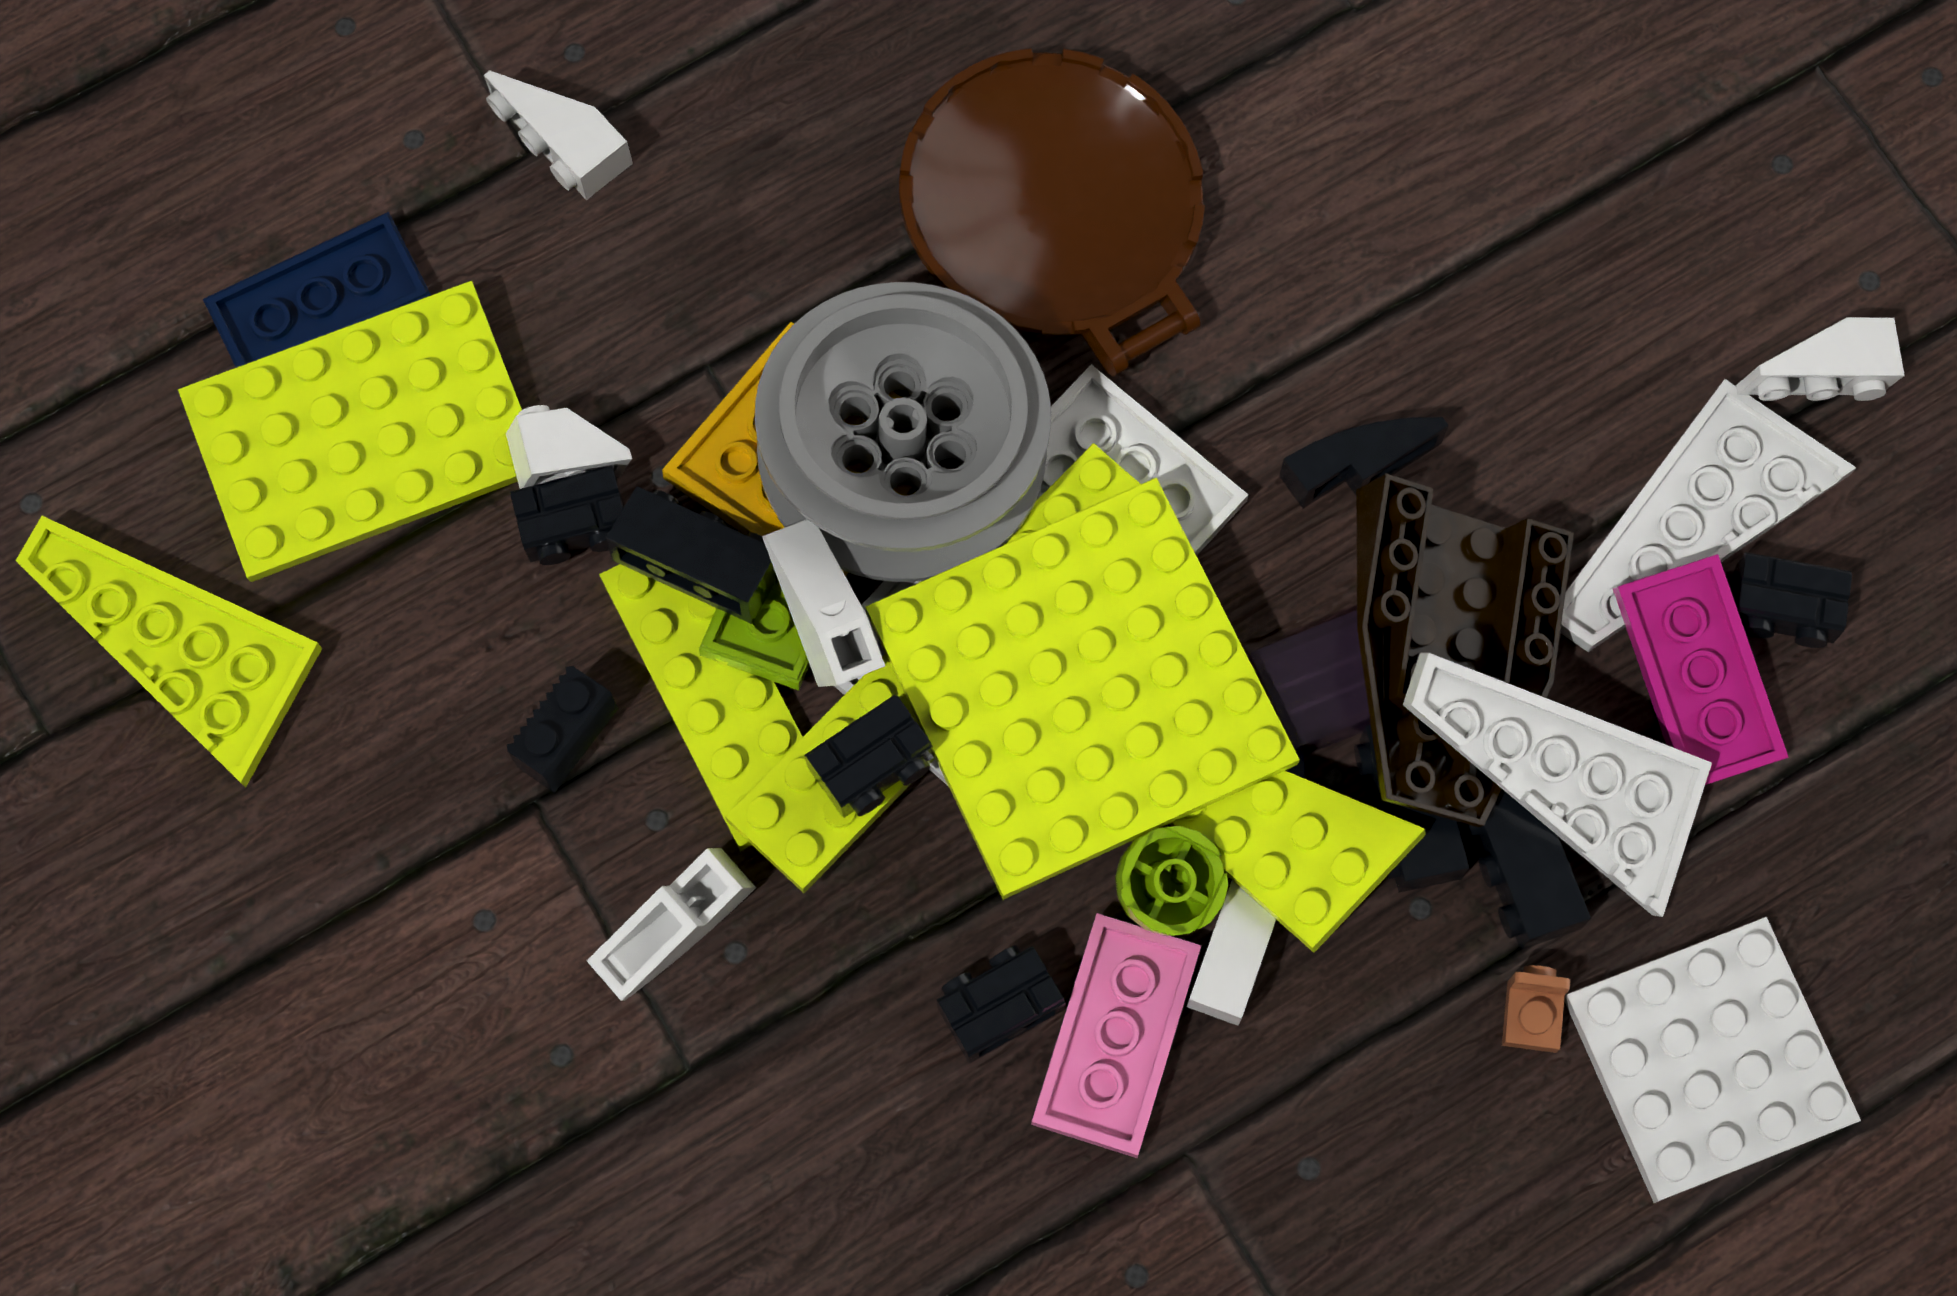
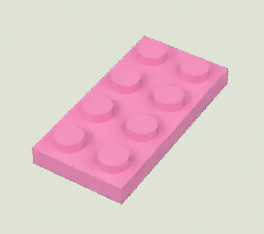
(1116, 1035)

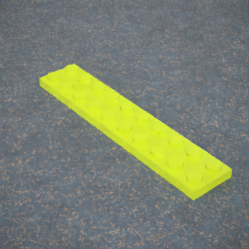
(788, 810)

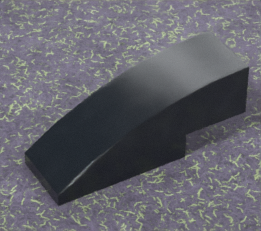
(1359, 455)

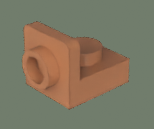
(1535, 1009)

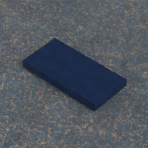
(317, 292)

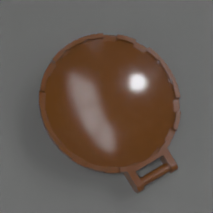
(1057, 198)

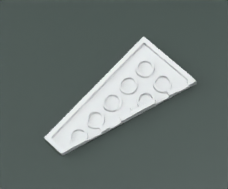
(1712, 495)
(1592, 783)

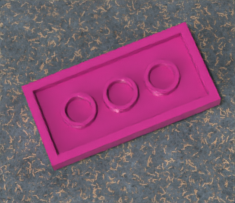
(1701, 668)

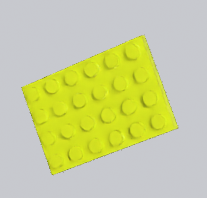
(356, 430)

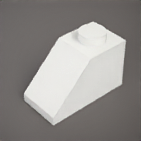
(559, 445)

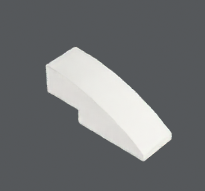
(671, 923)
(1232, 957)

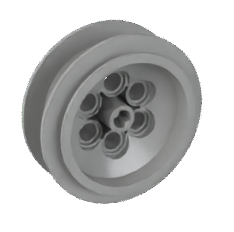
(949, 359)

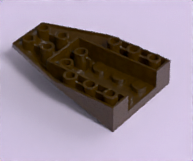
(1454, 592)

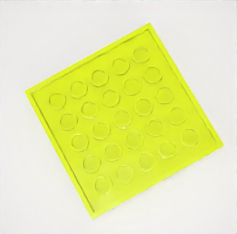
(1081, 687)

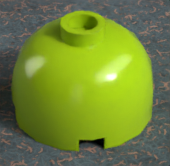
(1171, 881)

